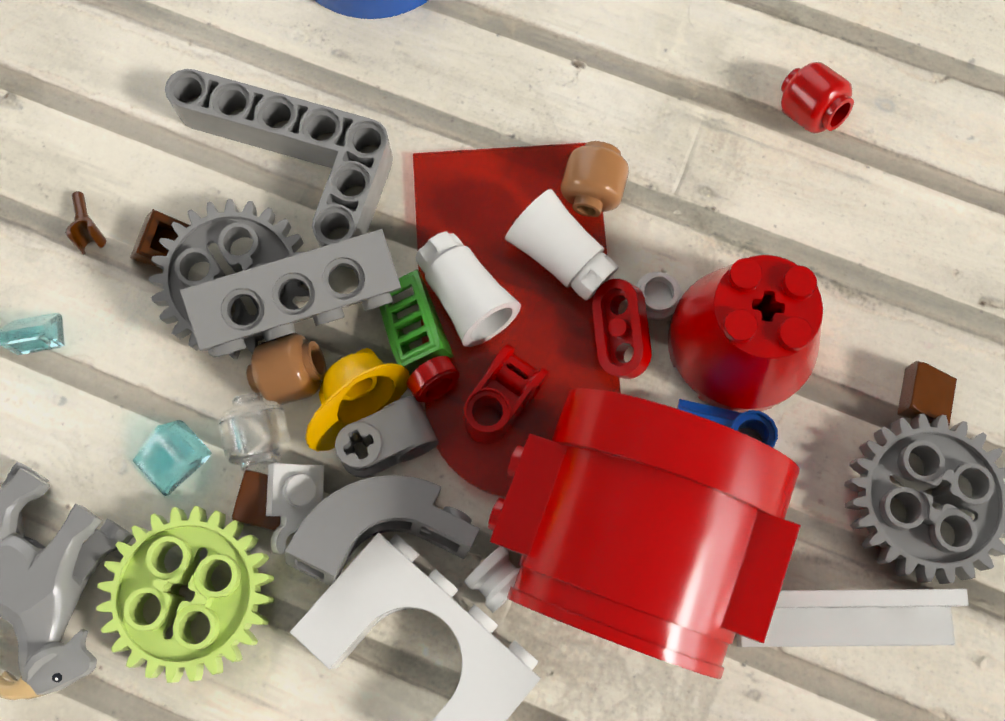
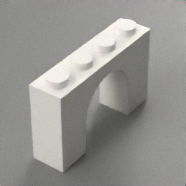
(388, 581)

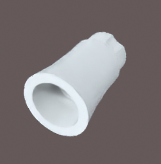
(561, 245)
(466, 289)

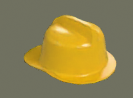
(351, 391)

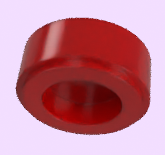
(433, 379)

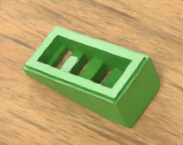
(437, 344)

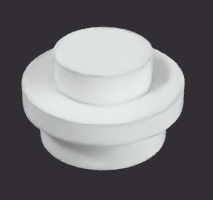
(660, 294)

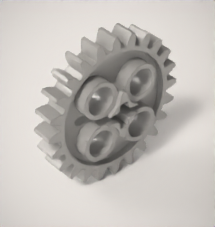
(223, 228)
(918, 540)

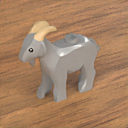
(44, 586)

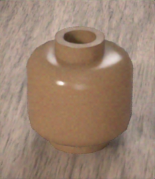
(595, 178)
(286, 369)

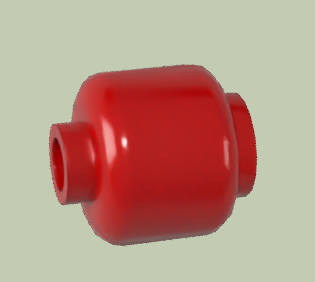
(816, 97)

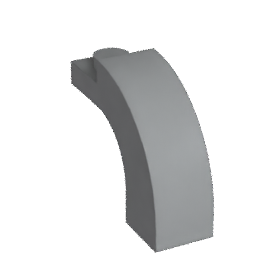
(369, 507)

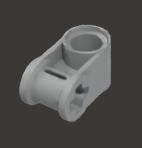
(391, 437)

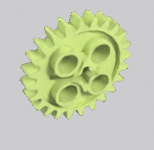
(144, 575)

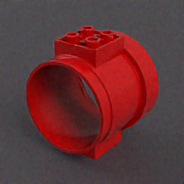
(649, 528)

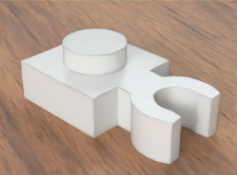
(292, 495)

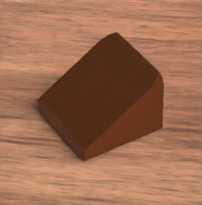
(154, 227)
(926, 392)
(252, 500)

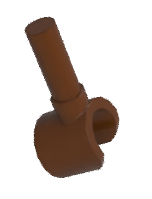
(83, 229)

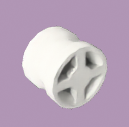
(494, 578)

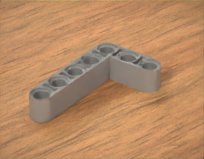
(296, 139)

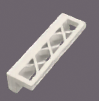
(862, 618)

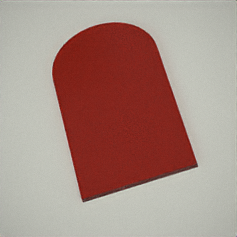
(479, 200)

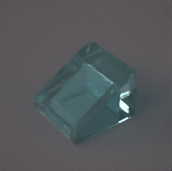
(33, 334)
(171, 456)

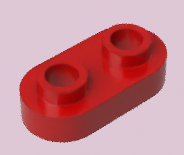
(619, 332)

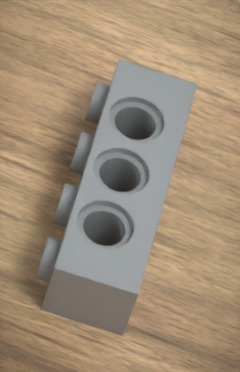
(212, 301)

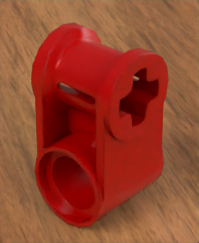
(507, 387)

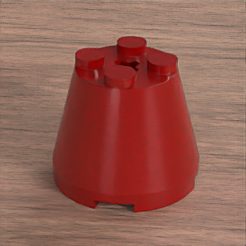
(748, 333)

